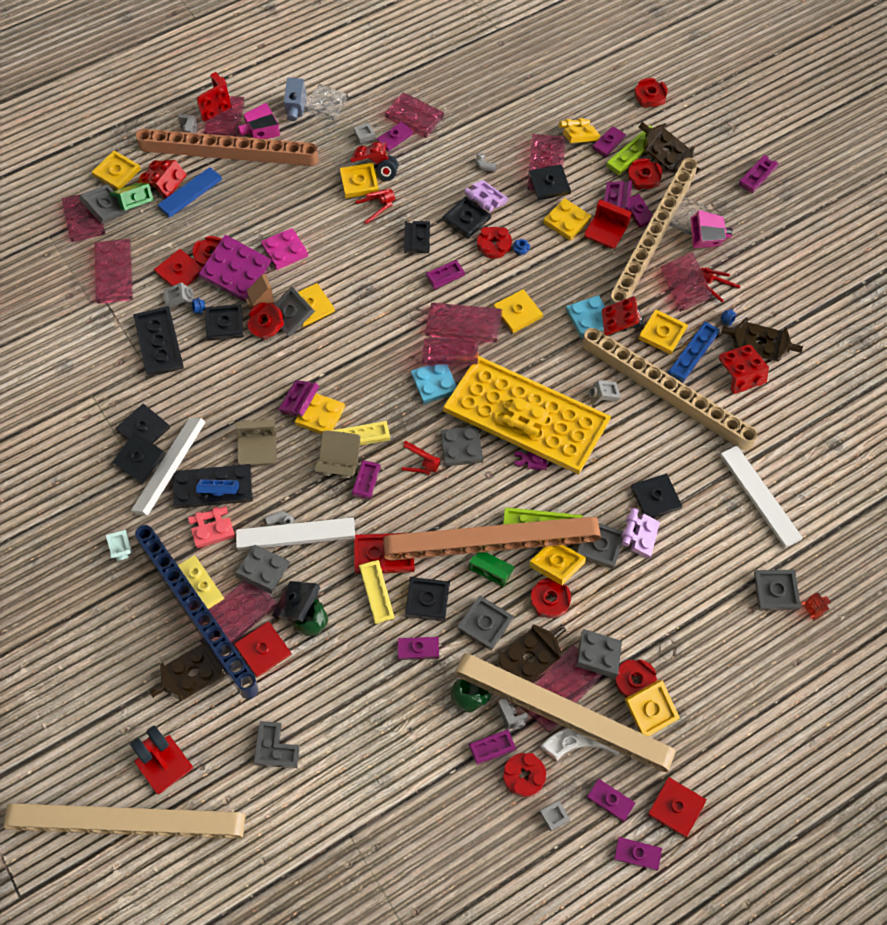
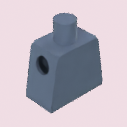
(295, 103)

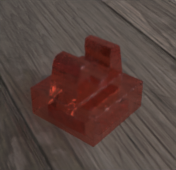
(816, 606)

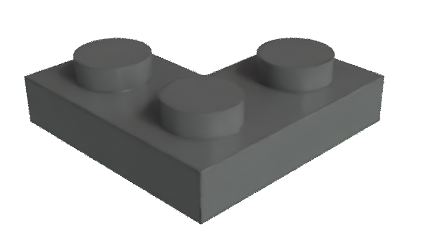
(269, 750)

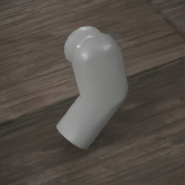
(482, 164)
(279, 517)

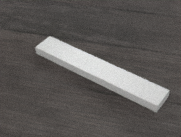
(168, 466)
(761, 497)
(295, 533)

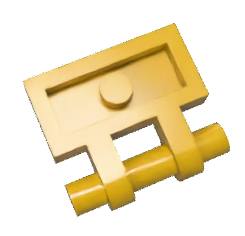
(579, 130)
(528, 413)

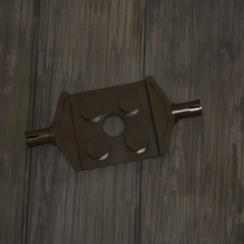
(660, 138)
(776, 341)
(540, 644)
(175, 674)

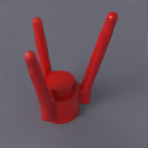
(385, 197)
(709, 276)
(430, 462)

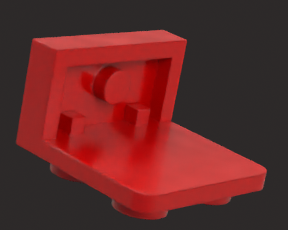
(214, 100)
(164, 176)
(608, 224)
(745, 368)

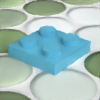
(586, 314)
(433, 382)

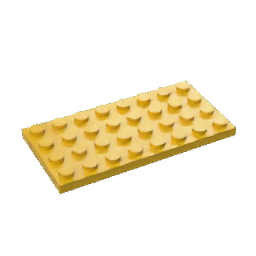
(564, 439)

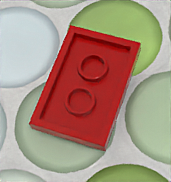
(371, 548)

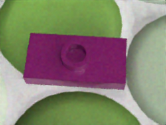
(395, 136)
(609, 141)
(640, 211)
(445, 274)
(366, 480)
(418, 648)
(492, 747)
(611, 800)
(638, 854)

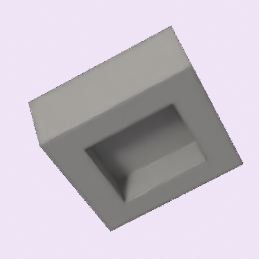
(364, 133)
(555, 816)

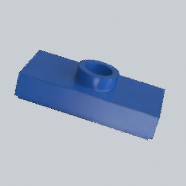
(217, 487)

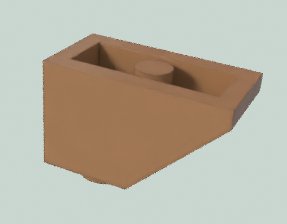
(260, 292)

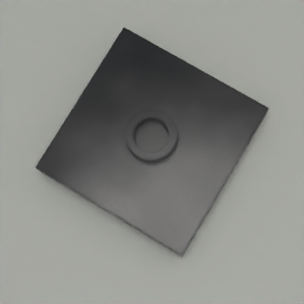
(549, 182)
(466, 217)
(224, 322)
(145, 423)
(138, 457)
(656, 496)
(427, 599)
(296, 601)

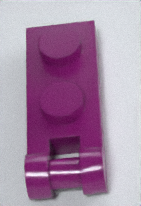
(758, 174)

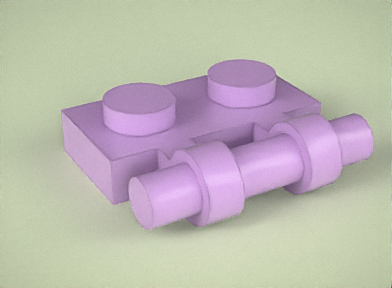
(486, 195)
(645, 533)

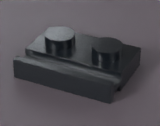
(417, 237)

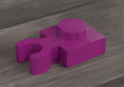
(534, 461)

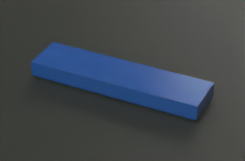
(189, 192)
(693, 352)

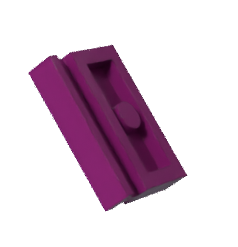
(618, 193)
(298, 398)

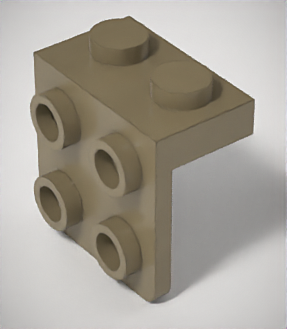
(256, 442)
(338, 454)

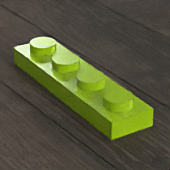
(628, 154)
(516, 515)

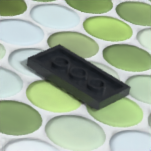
(158, 341)
(186, 480)

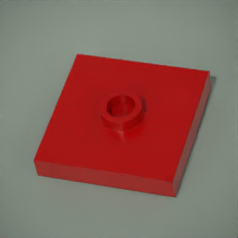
(178, 269)
(263, 649)
(677, 807)

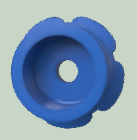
(521, 246)
(198, 306)
(728, 317)

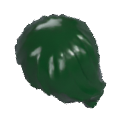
(314, 621)
(468, 696)

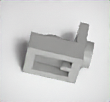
(188, 123)
(178, 294)
(604, 391)
(508, 715)

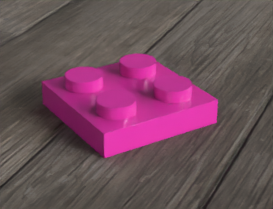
(284, 248)

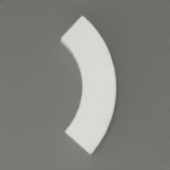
(568, 740)

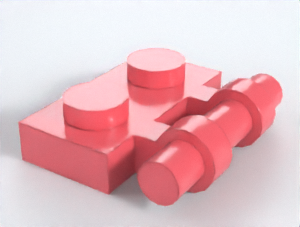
(212, 532)

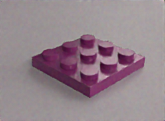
(234, 267)

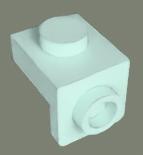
(119, 545)

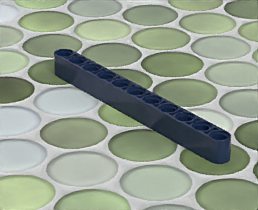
(199, 616)

